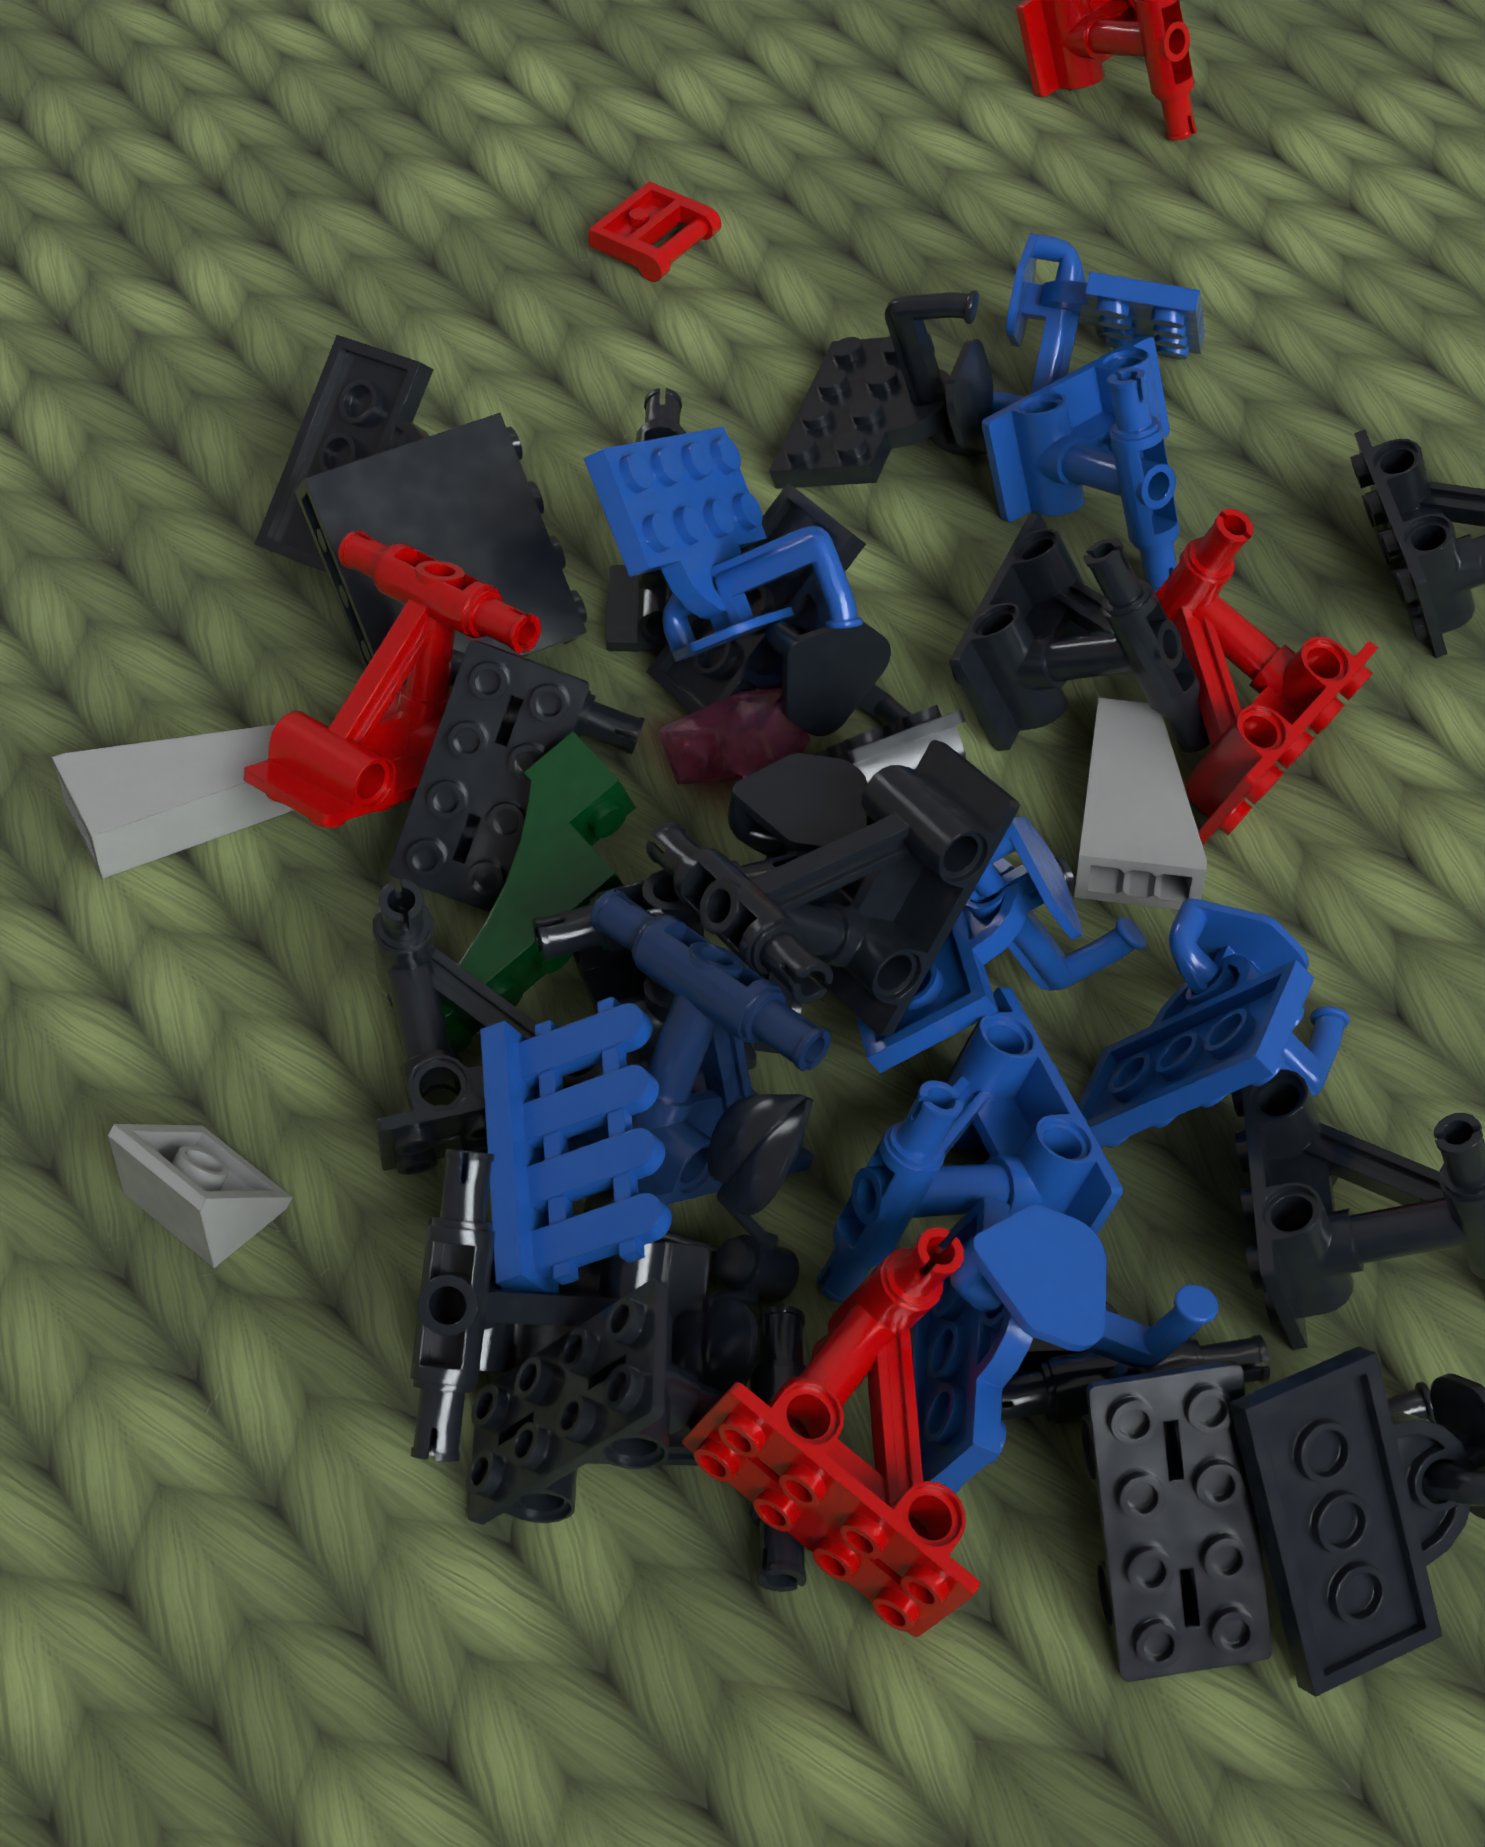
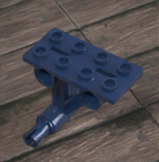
(701, 1044)

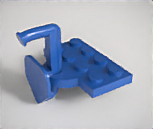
(1113, 304)
(689, 512)
(995, 918)
(1217, 1029)
(1018, 1282)

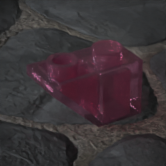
(731, 738)

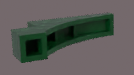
(554, 871)

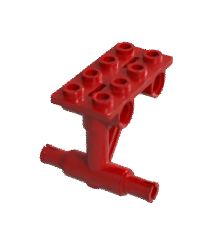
(1073, 37)
(1293, 688)
(386, 729)
(861, 1523)

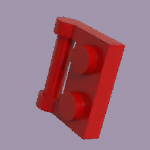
(644, 219)

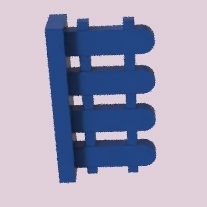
(532, 1167)

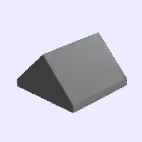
(195, 1186)

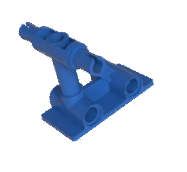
(1095, 431)
(997, 1098)

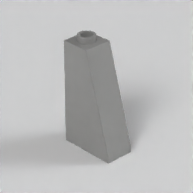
(163, 795)
(1137, 817)

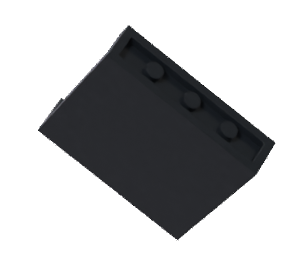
(457, 502)

